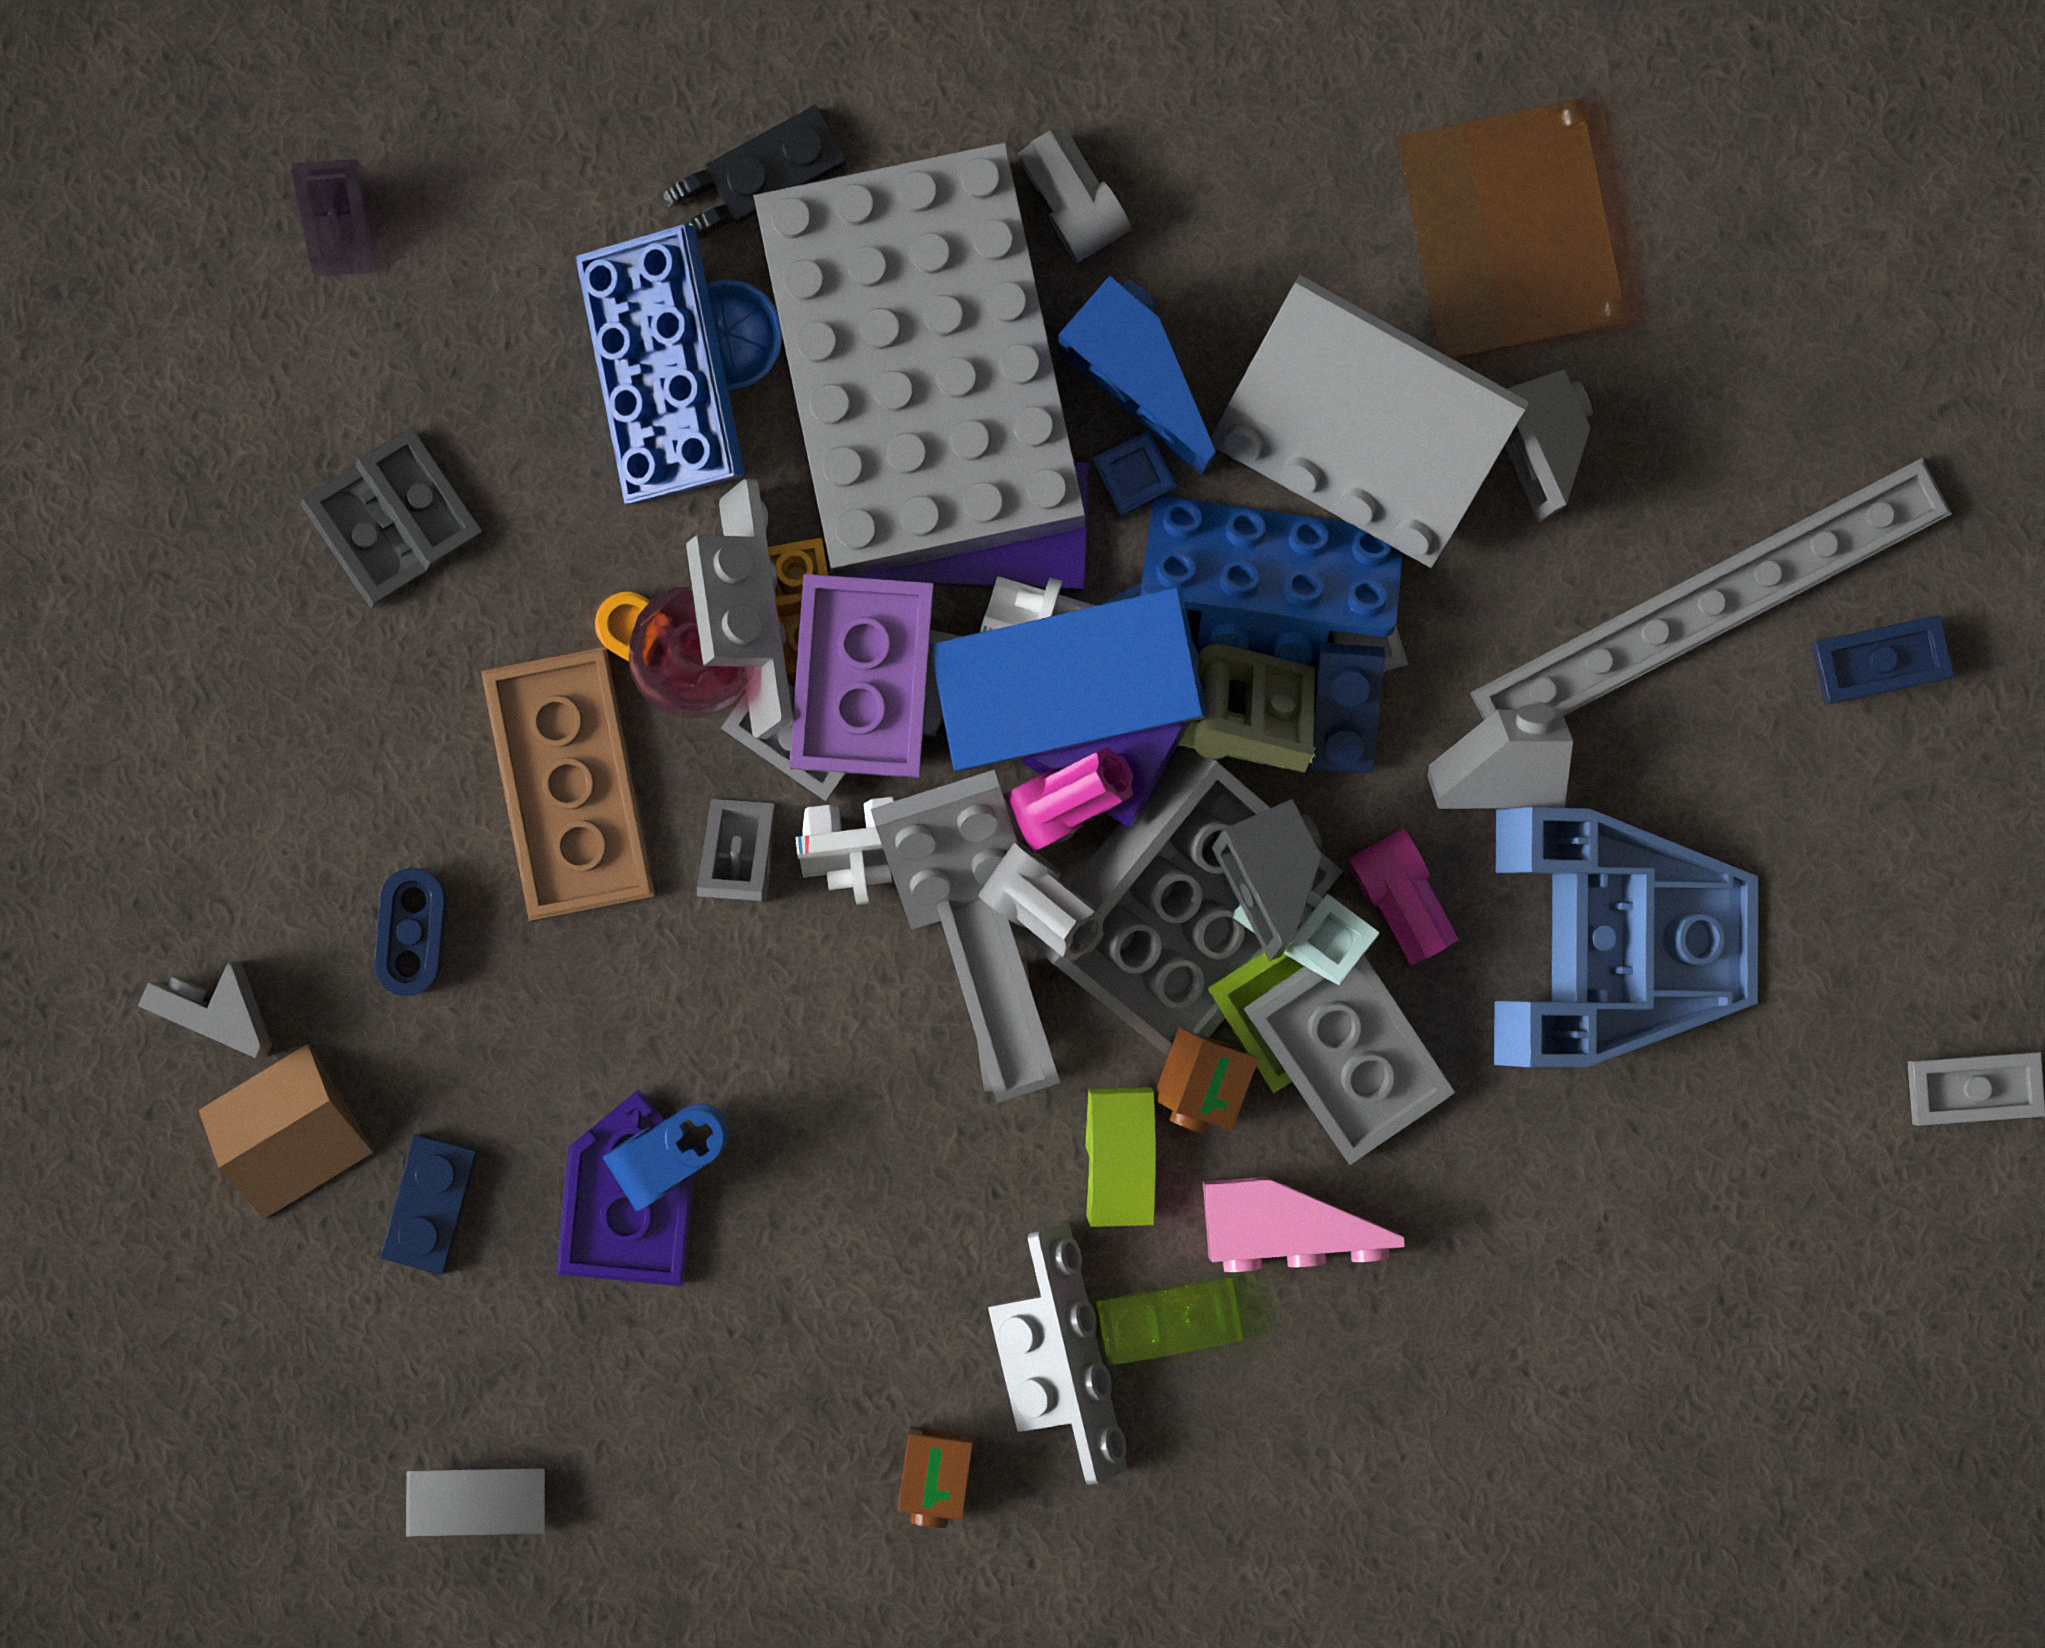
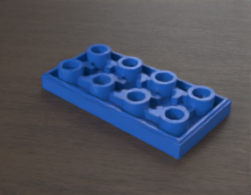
(660, 365)
(1068, 680)

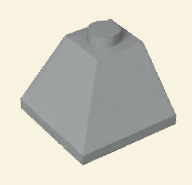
(1549, 440)

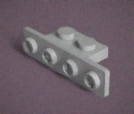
(738, 606)
(1055, 1357)

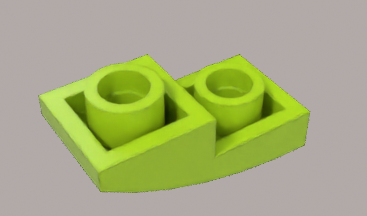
(1121, 1156)

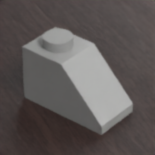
(1507, 762)

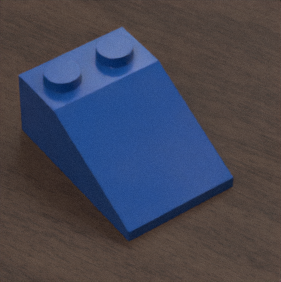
(1130, 359)

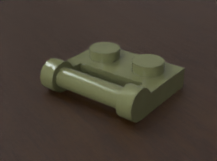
(1277, 708)

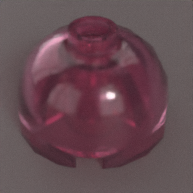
(669, 661)

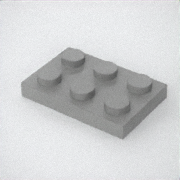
(1350, 1055)

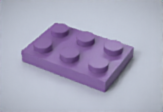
(861, 676)

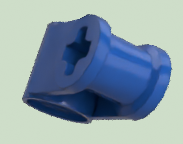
(659, 1157)

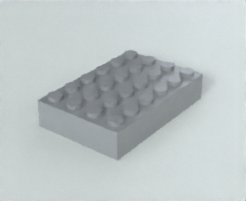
(919, 361)

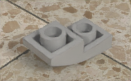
(475, 1502)

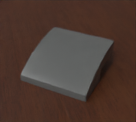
(391, 517)

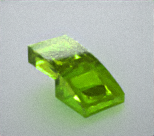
(1169, 1321)

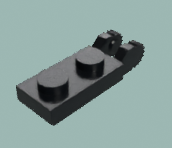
(778, 159)

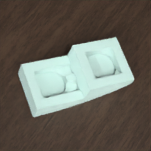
(1327, 938)

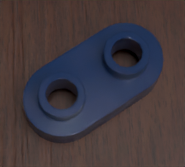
(408, 931)

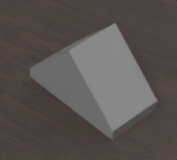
(737, 851)

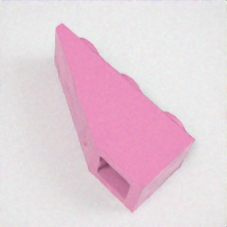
(1270, 1219)

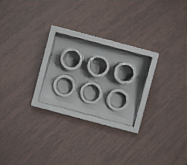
(1367, 421)
(1169, 905)

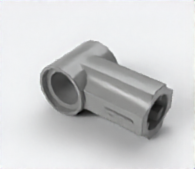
(1081, 208)
(1033, 896)

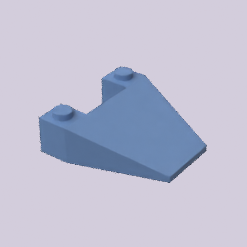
(1639, 938)

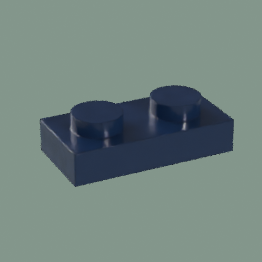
(1882, 659)
(1347, 707)
(429, 1204)

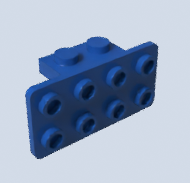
(1271, 576)

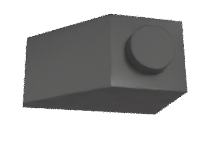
(1271, 871)

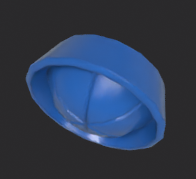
(745, 330)

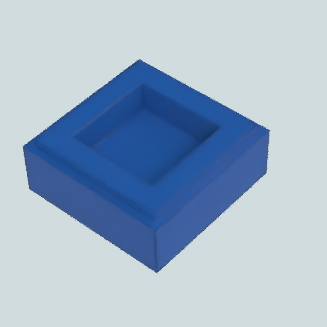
(1134, 473)

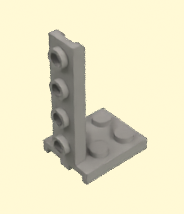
(941, 857)

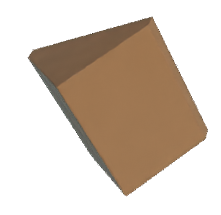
(283, 1132)

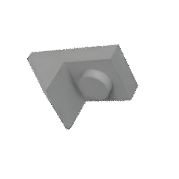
(228, 1018)

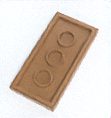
(568, 783)

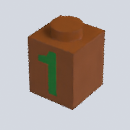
(1204, 1081)
(935, 1476)

